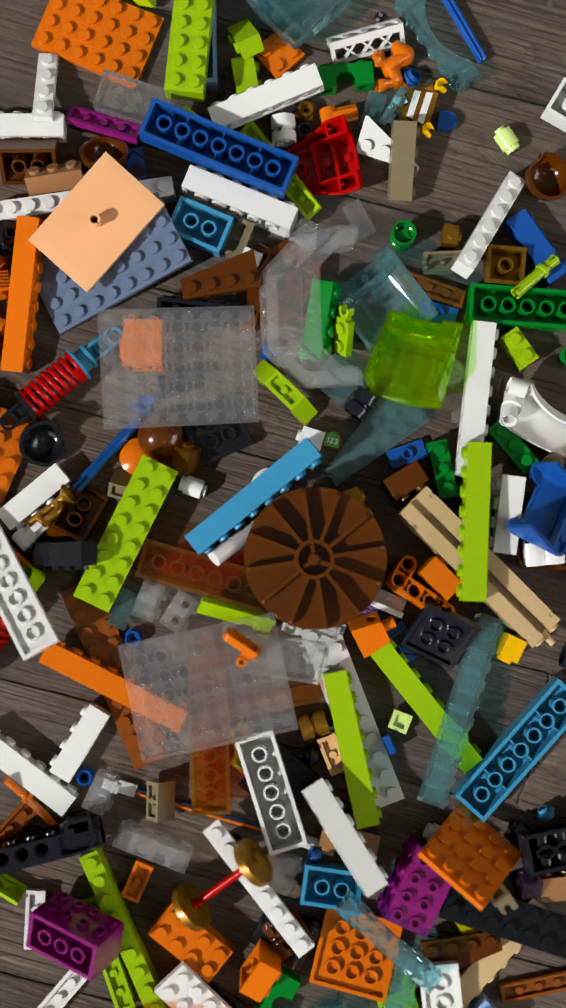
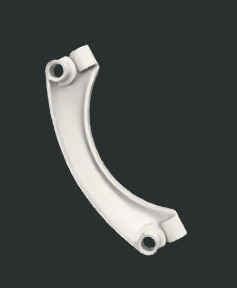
(532, 417)

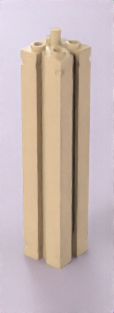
(505, 591)

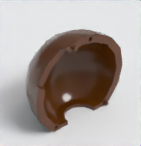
(98, 145)
(547, 177)
(160, 441)

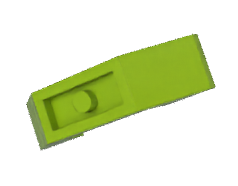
(285, 392)

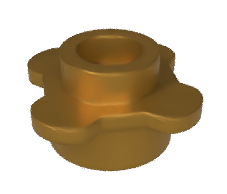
(311, 107)

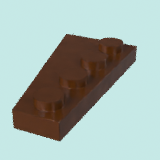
(223, 278)
(462, 947)

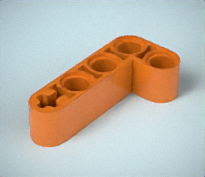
(406, 582)

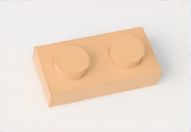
(330, 751)

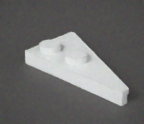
(374, 141)

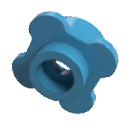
(545, 813)

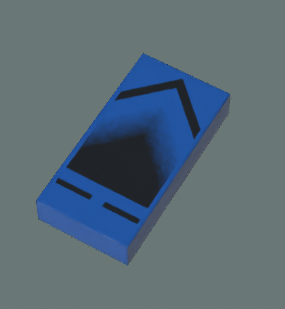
(136, 164)
(396, 635)

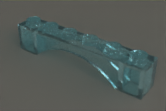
(458, 70)
(407, 959)

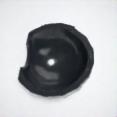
(42, 443)

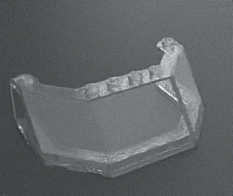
(293, 310)

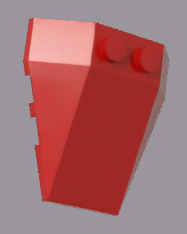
(329, 159)

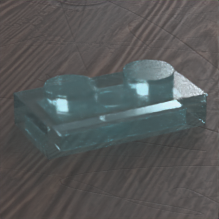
(397, 100)
(373, 107)
(122, 609)

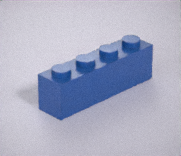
(525, 233)

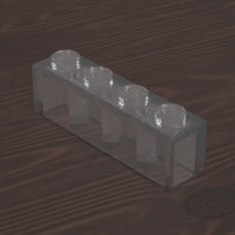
(153, 846)

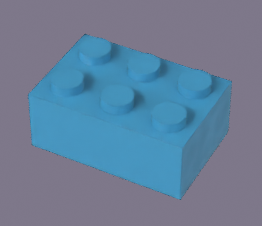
(202, 226)
(326, 884)

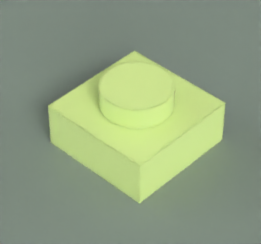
(400, 721)

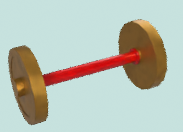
(192, 905)

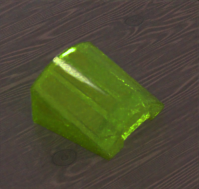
(413, 360)

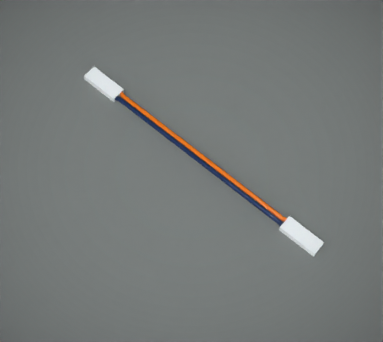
(129, 789)

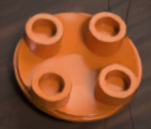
(131, 454)

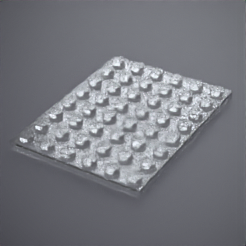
(178, 366)
(195, 696)

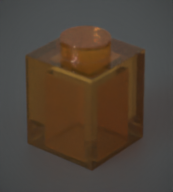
(186, 458)

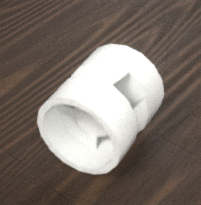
(283, 127)

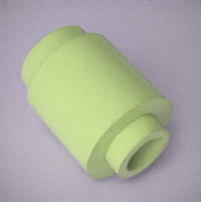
(506, 139)

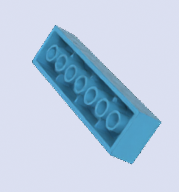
(253, 496)
(515, 751)

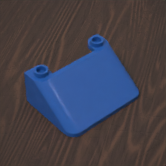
(545, 513)

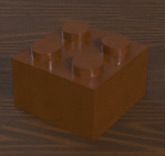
(405, 480)

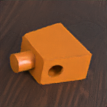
(371, 632)

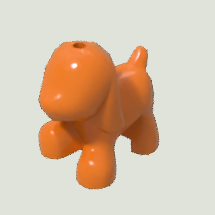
(400, 56)

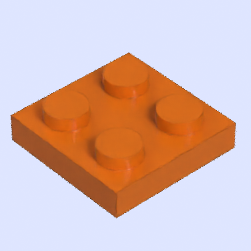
(278, 56)

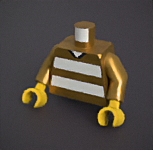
(420, 105)

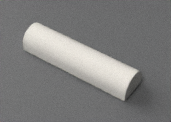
(230, 545)

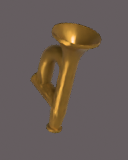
(45, 515)

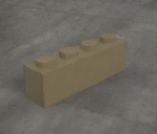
(402, 160)

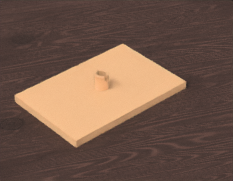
(88, 248)

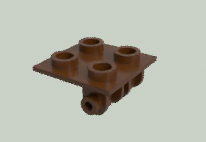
(276, 938)

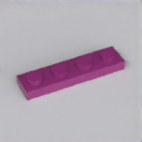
(103, 124)

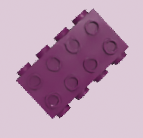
(413, 891)
(75, 935)

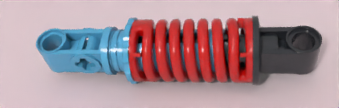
(54, 382)

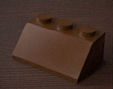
(21, 154)

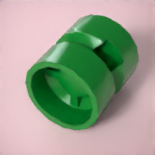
(402, 235)

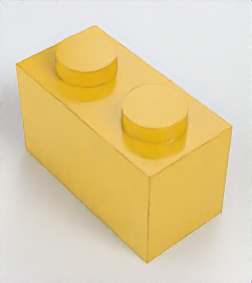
(509, 648)

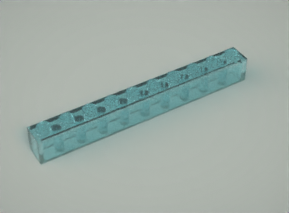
(460, 712)

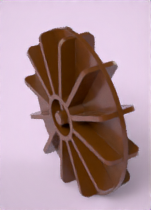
(315, 558)

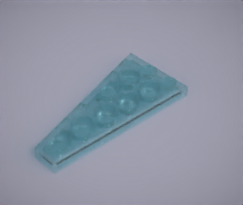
(381, 430)

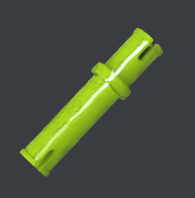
(541, 271)

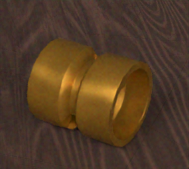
(315, 724)

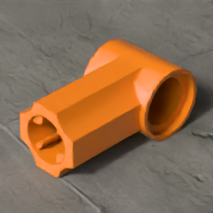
(349, 111)

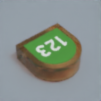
(332, 440)

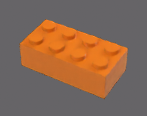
(201, 950)

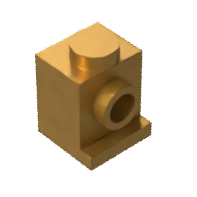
(450, 237)

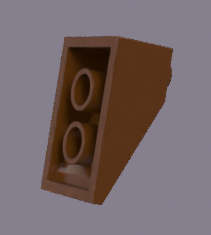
(78, 519)

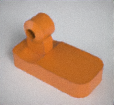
(243, 644)

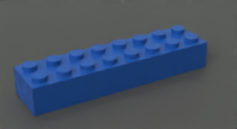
(218, 148)

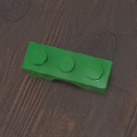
(359, 73)
(519, 455)
(441, 464)
(284, 987)

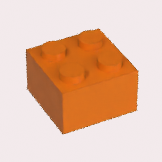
(439, 577)
(260, 971)

